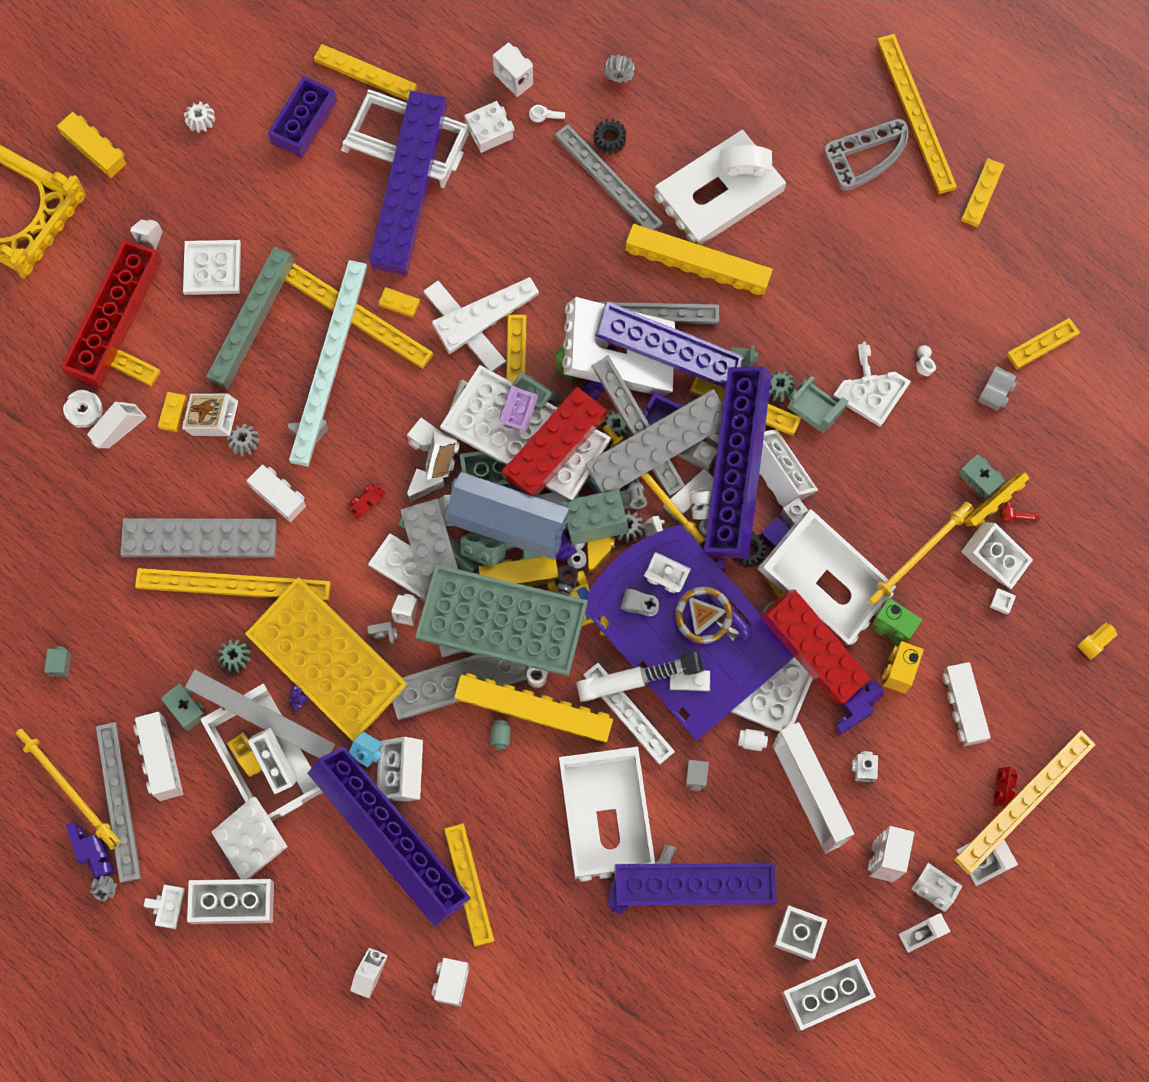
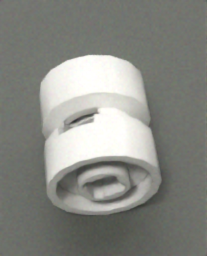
(701, 499)

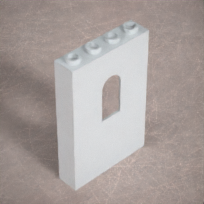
(744, 194)
(582, 351)
(804, 557)
(605, 783)
(812, 787)

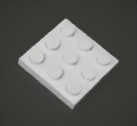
(212, 267)
(249, 839)

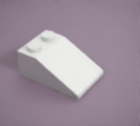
(997, 554)

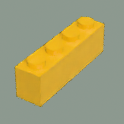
(91, 144)
(524, 572)

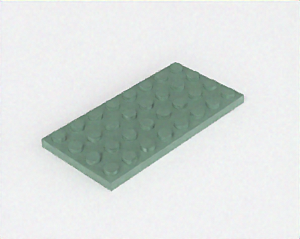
(502, 620)

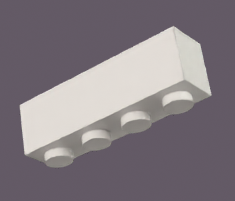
(966, 704)

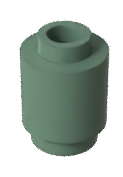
(500, 735)

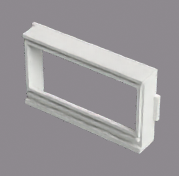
(387, 151)
(292, 753)

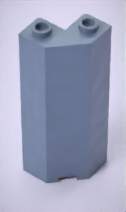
(506, 515)

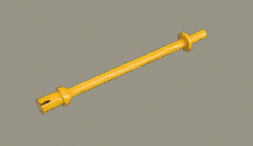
(956, 518)
(689, 526)
(102, 830)

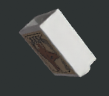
(210, 414)

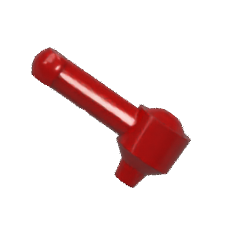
(1009, 513)

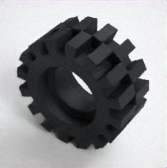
(612, 127)
(757, 556)

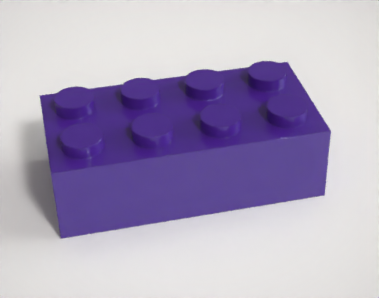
(302, 116)

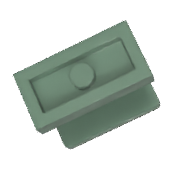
(532, 385)
(815, 405)

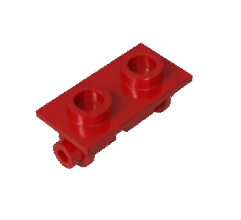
(370, 493)
(1006, 778)

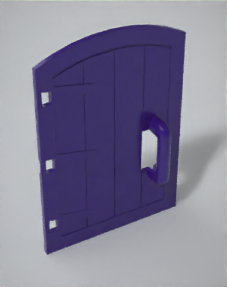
(734, 665)

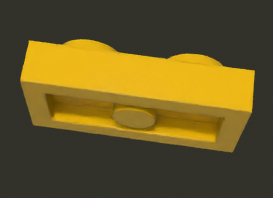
(399, 302)
(172, 412)

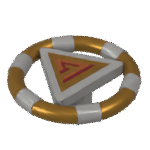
(703, 615)

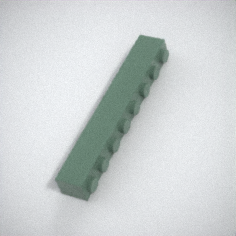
(250, 318)

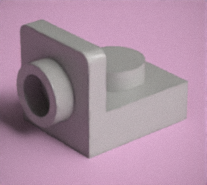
(380, 630)

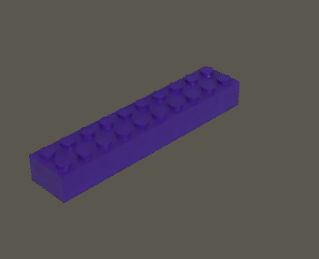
(408, 183)
(738, 462)
(389, 836)

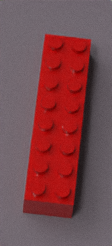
(111, 313)

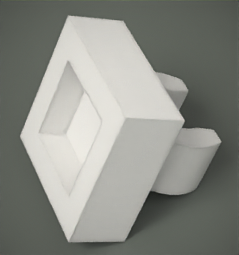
(653, 525)

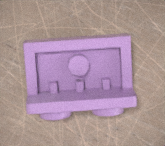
(518, 408)

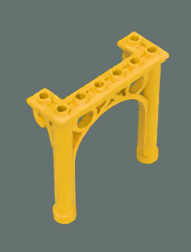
(71, 189)

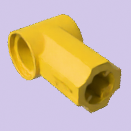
(1094, 643)

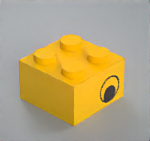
(903, 667)

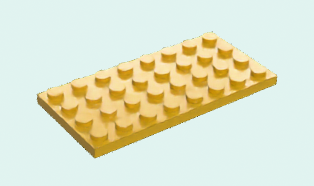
(326, 659)

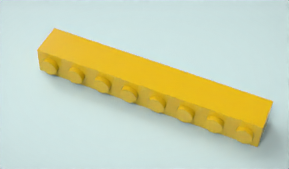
(698, 259)
(532, 708)

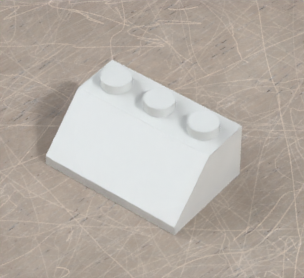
(400, 769)

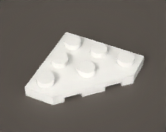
(873, 395)

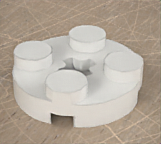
(74, 403)

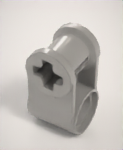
(637, 602)

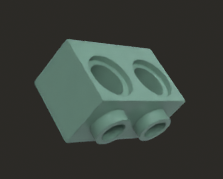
(482, 549)

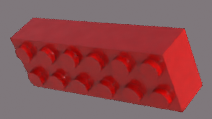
(554, 443)
(815, 646)

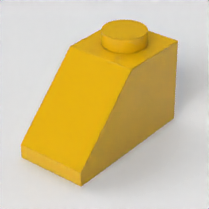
(598, 552)
(244, 754)

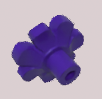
(297, 698)

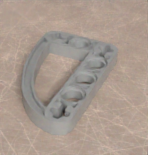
(871, 133)

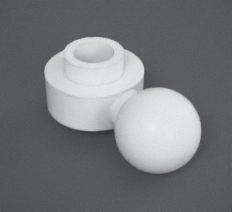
(925, 365)
(578, 565)

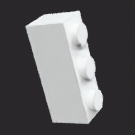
(276, 492)
(272, 760)

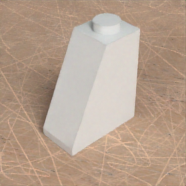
(115, 424)

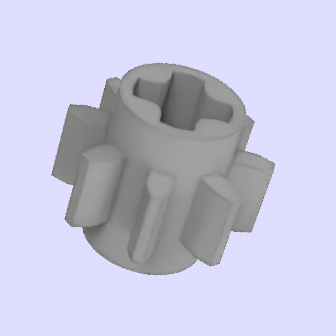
(103, 888)

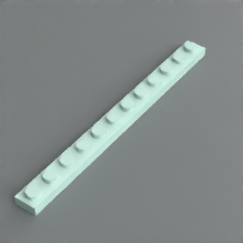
(328, 364)

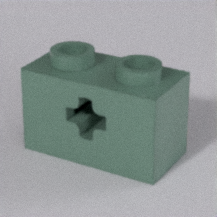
(982, 486)
(176, 698)

